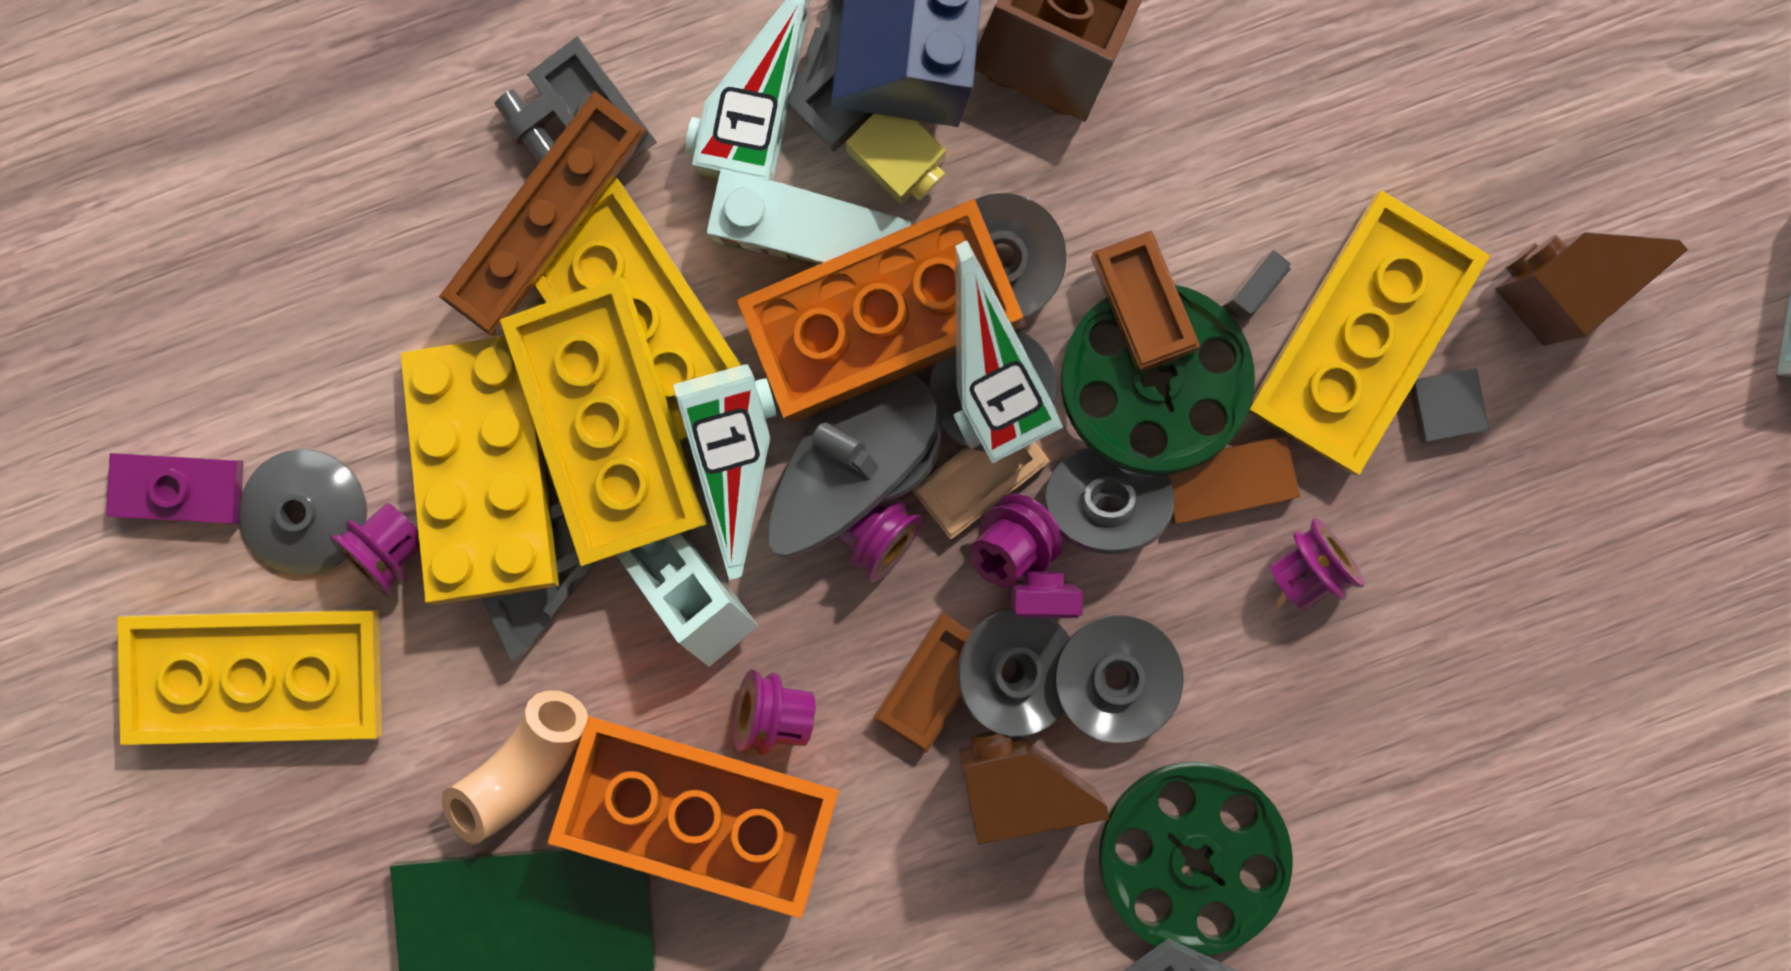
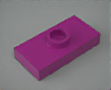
(174, 488)
(1045, 596)

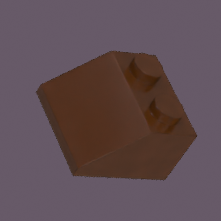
(1055, 49)
(1579, 282)
(1023, 790)

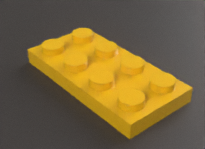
(620, 243)
(1368, 332)
(603, 421)
(476, 474)
(249, 677)

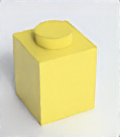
(898, 156)

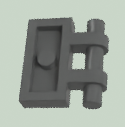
(564, 85)

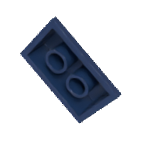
(907, 58)

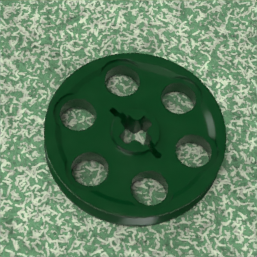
(1140, 405)
(1200, 825)

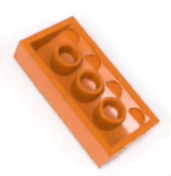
(869, 313)

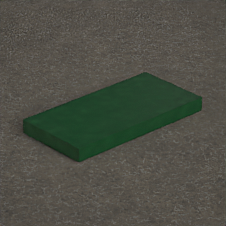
(522, 913)

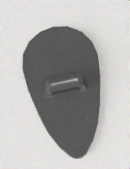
(851, 463)

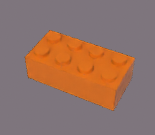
(694, 817)

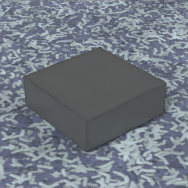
(1258, 285)
(1449, 405)

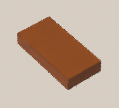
(1145, 301)
(1236, 480)
(927, 686)

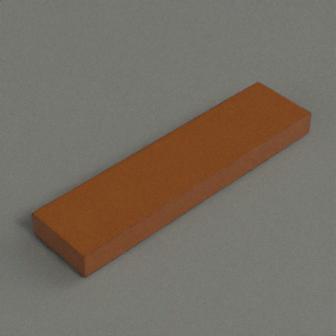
(544, 214)

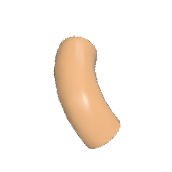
(518, 769)

